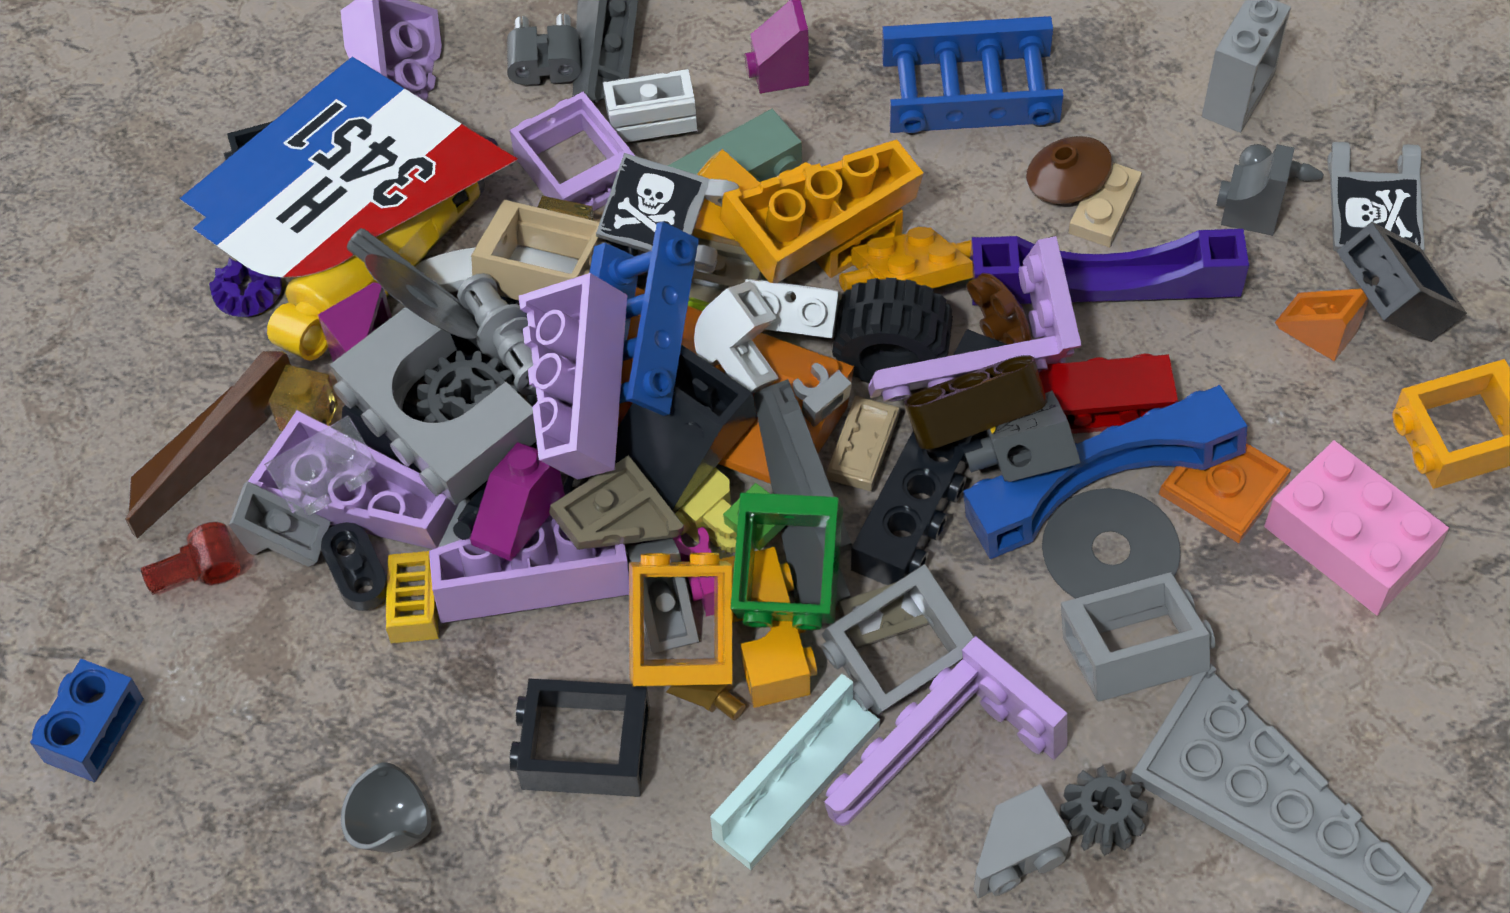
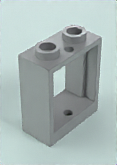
(1245, 62)
(936, 610)
(1144, 664)

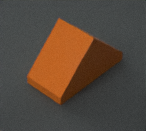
(1324, 319)

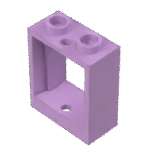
(566, 120)

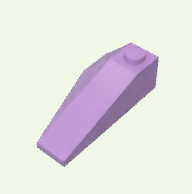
(395, 40)

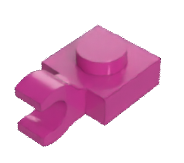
(700, 587)

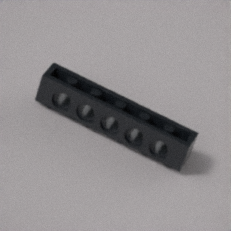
(890, 557)

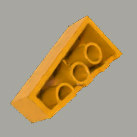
(812, 212)

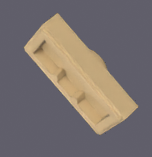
(863, 443)

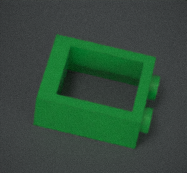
(791, 511)

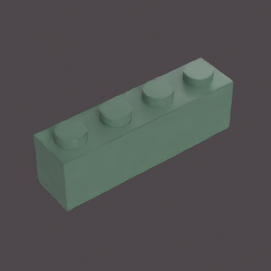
(760, 146)

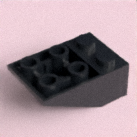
(703, 425)

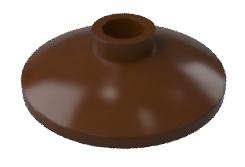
(1069, 170)

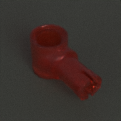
(206, 558)

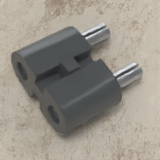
(543, 54)

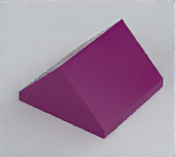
(354, 319)

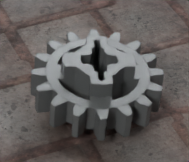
(470, 380)

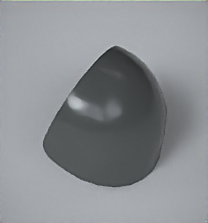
(385, 811)

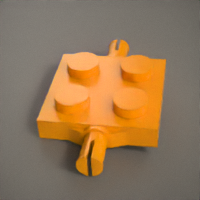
(914, 256)

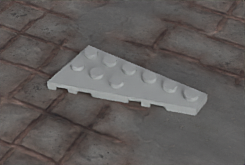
(1259, 790)

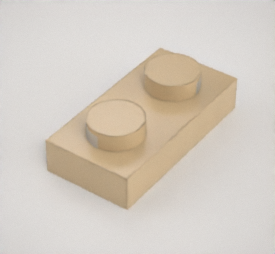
(1102, 212)

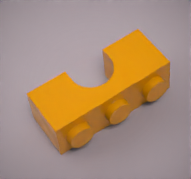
(777, 663)

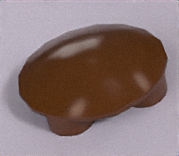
(1002, 312)

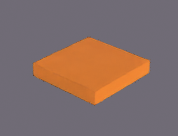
(1229, 493)

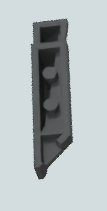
(605, 44)
(797, 471)

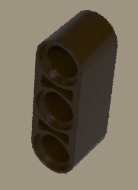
(975, 402)

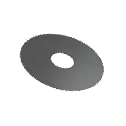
(394, 279)
(1085, 516)

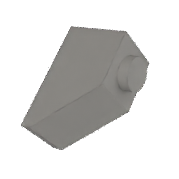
(666, 601)

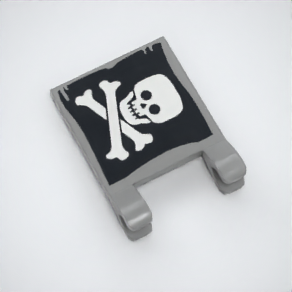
(657, 193)
(1380, 198)

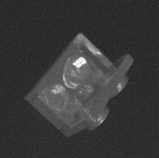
(322, 466)

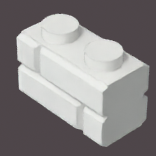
(651, 105)

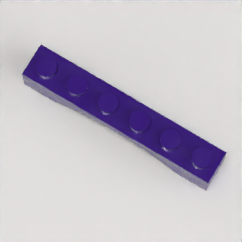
(1190, 267)

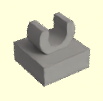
(823, 398)

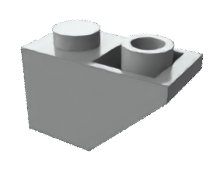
(1021, 838)

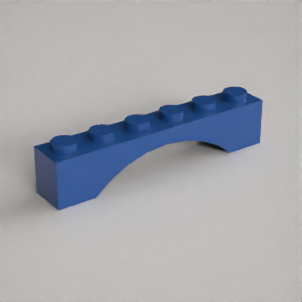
(1186, 434)

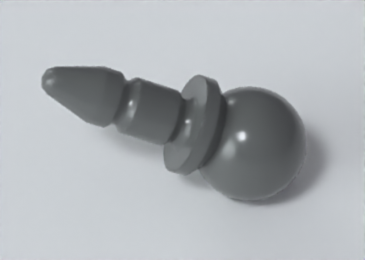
(1257, 153)

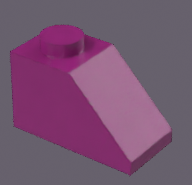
(780, 50)
(515, 502)

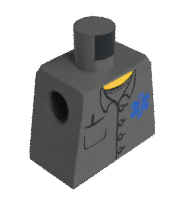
(1027, 444)

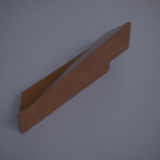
(203, 443)

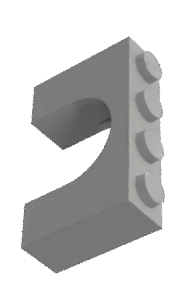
(453, 453)

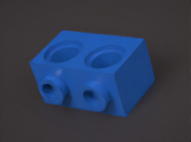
(97, 723)

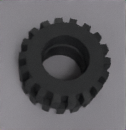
(890, 326)

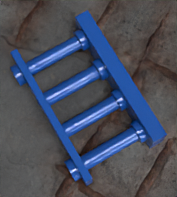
(970, 42)
(661, 311)

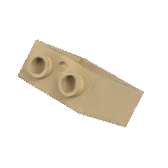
(537, 229)

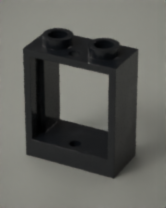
(1409, 286)
(582, 777)

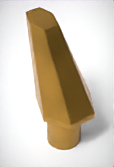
(710, 698)

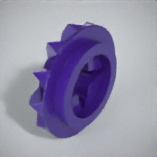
(257, 297)

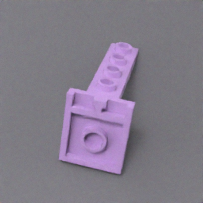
(1050, 320)
(1004, 696)

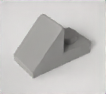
(267, 522)

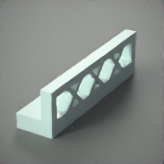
(793, 774)

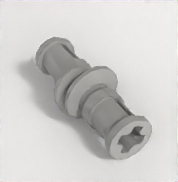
(499, 328)

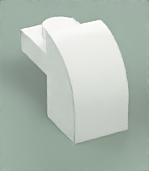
(726, 335)

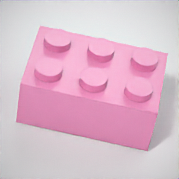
(1355, 527)

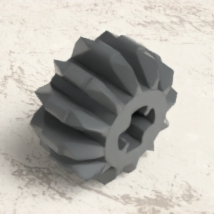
(1118, 822)

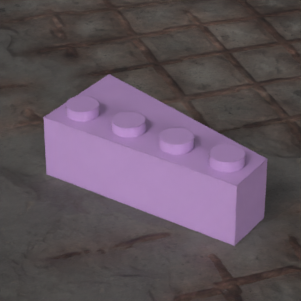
(576, 372)
(388, 506)
(542, 575)

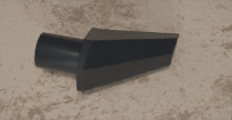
(467, 518)

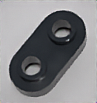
(356, 569)

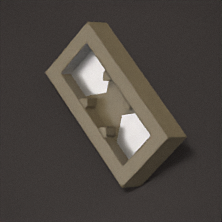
(888, 622)

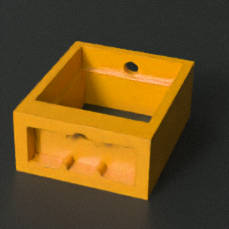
(1428, 448)
(681, 671)

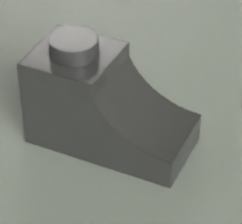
(1256, 192)

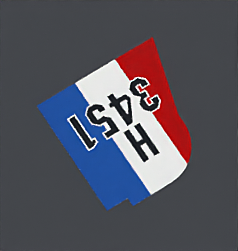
(333, 164)

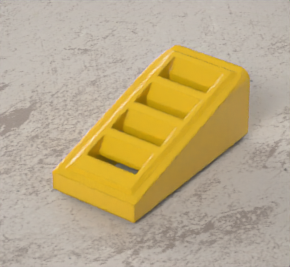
(410, 627)

